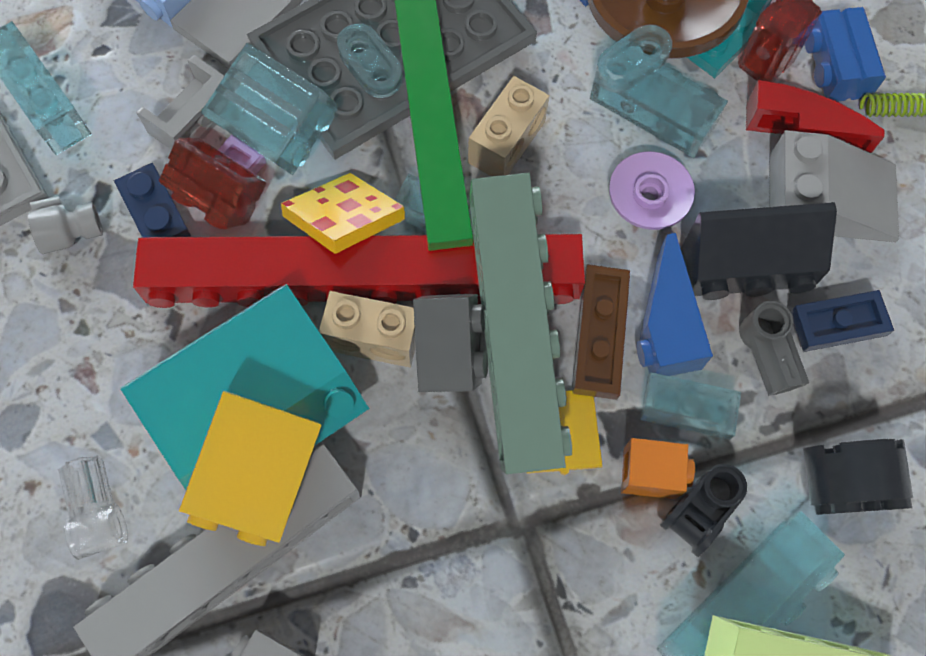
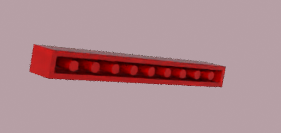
(376, 268)

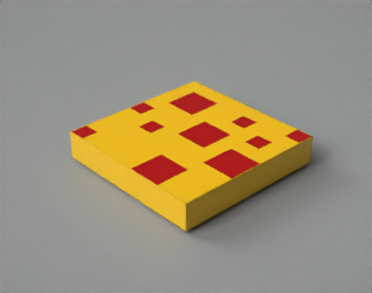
(343, 212)

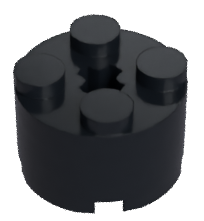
(858, 476)

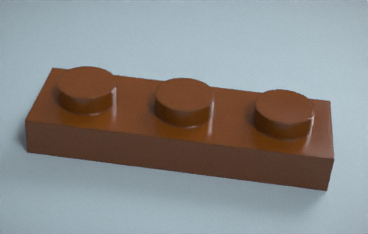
(601, 332)

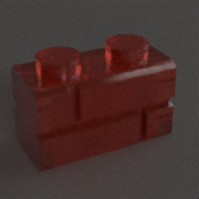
(778, 38)
(211, 182)

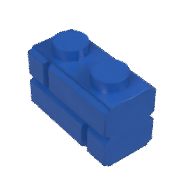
(845, 55)

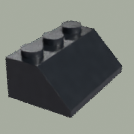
(760, 250)

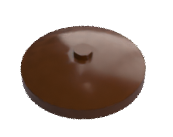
(692, 24)

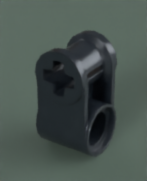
(699, 514)

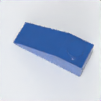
(672, 328)

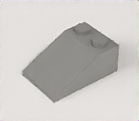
(827, 170)

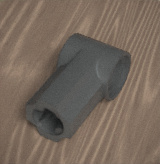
(775, 352)

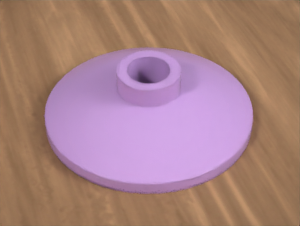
(655, 175)

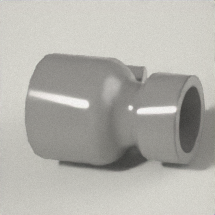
(57, 229)

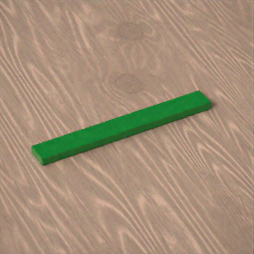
(433, 126)

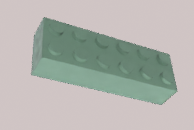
(516, 324)

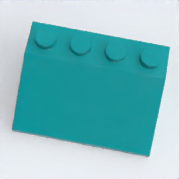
(259, 354)

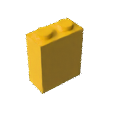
(249, 469)

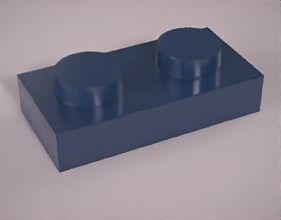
(151, 204)
(841, 320)

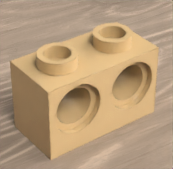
(507, 128)
(369, 329)

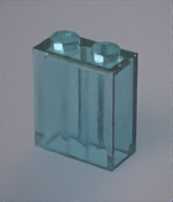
(270, 108)

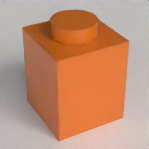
(656, 469)

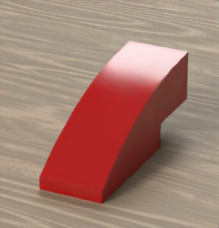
(784, 107)

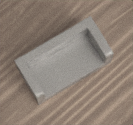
(183, 114)

